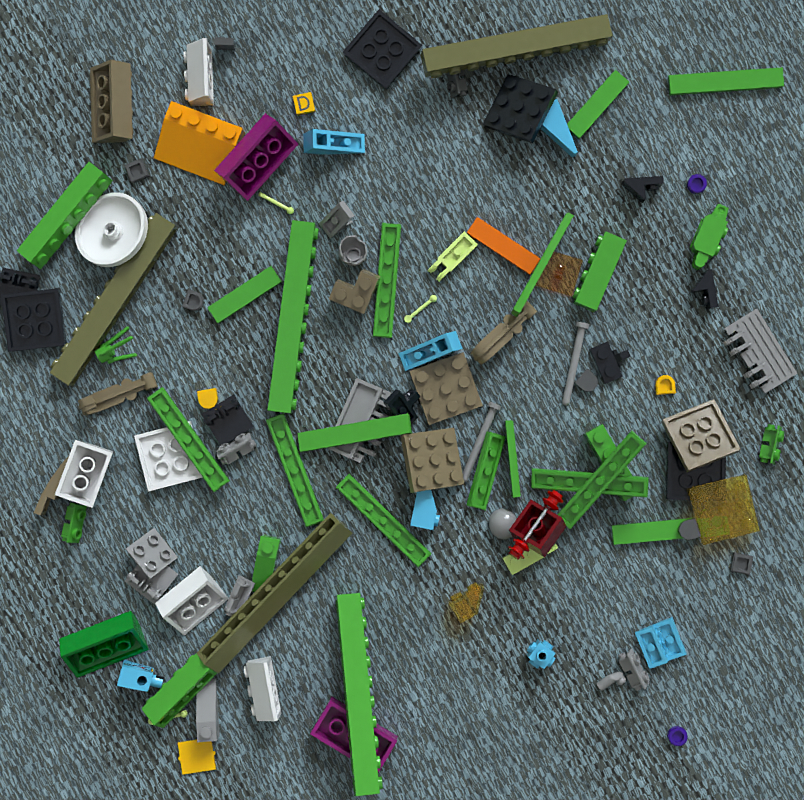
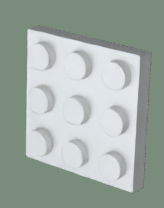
(164, 460)

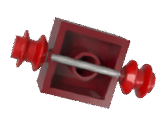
(537, 527)

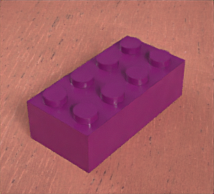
(256, 156)
(333, 731)

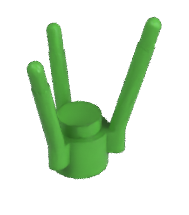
(106, 351)

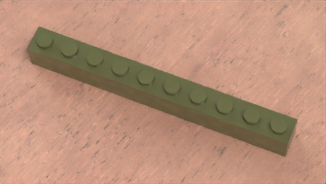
(516, 45)
(112, 302)
(274, 593)

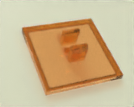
(560, 274)

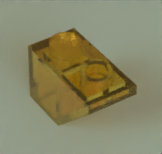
(467, 604)

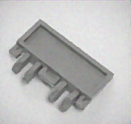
(760, 350)
(361, 406)

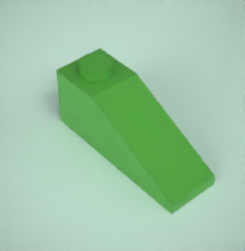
(265, 559)

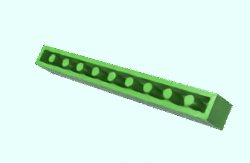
(291, 318)
(357, 695)

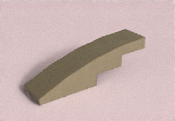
(50, 490)

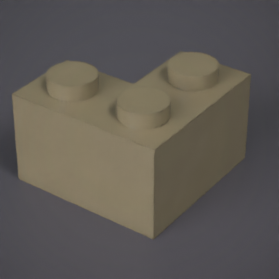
(357, 296)

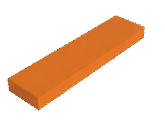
(503, 246)

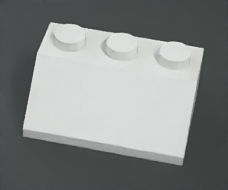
(199, 73)
(84, 473)
(191, 601)
(263, 689)

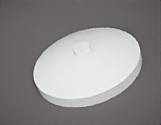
(112, 230)

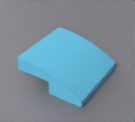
(660, 643)

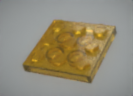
(724, 509)

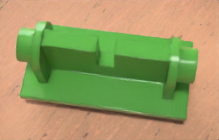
(773, 436)
(76, 514)

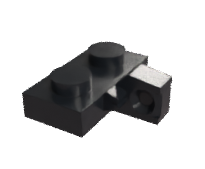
(608, 361)
(402, 403)

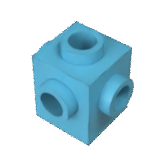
(535, 649)

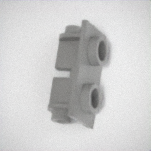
(228, 452)
(239, 595)
(638, 676)

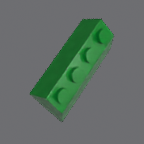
(103, 644)

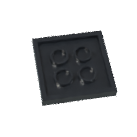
(382, 49)
(520, 108)
(33, 319)
(679, 480)

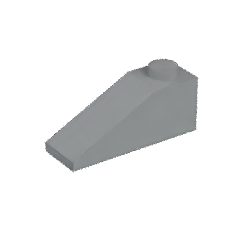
(207, 713)

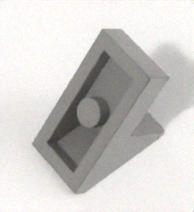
(337, 219)

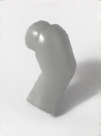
(610, 679)

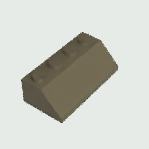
(111, 102)

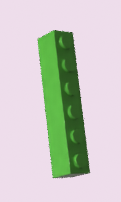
(64, 215)

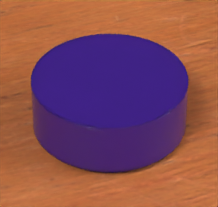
(696, 184)
(677, 736)

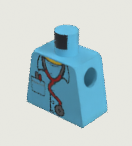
(130, 676)

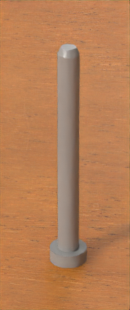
(574, 362)
(480, 439)

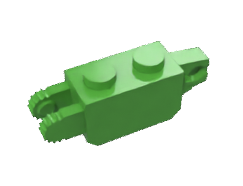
(708, 236)

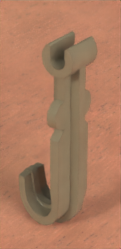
(501, 334)
(116, 394)

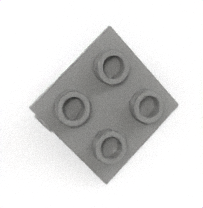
(151, 553)
(151, 588)

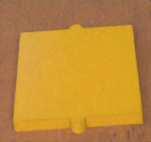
(196, 756)

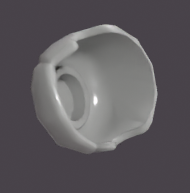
(350, 257)
(501, 522)

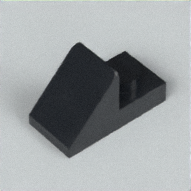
(637, 185)
(706, 284)

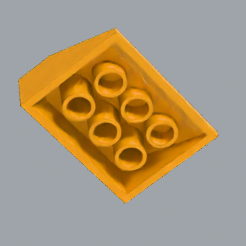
(196, 141)

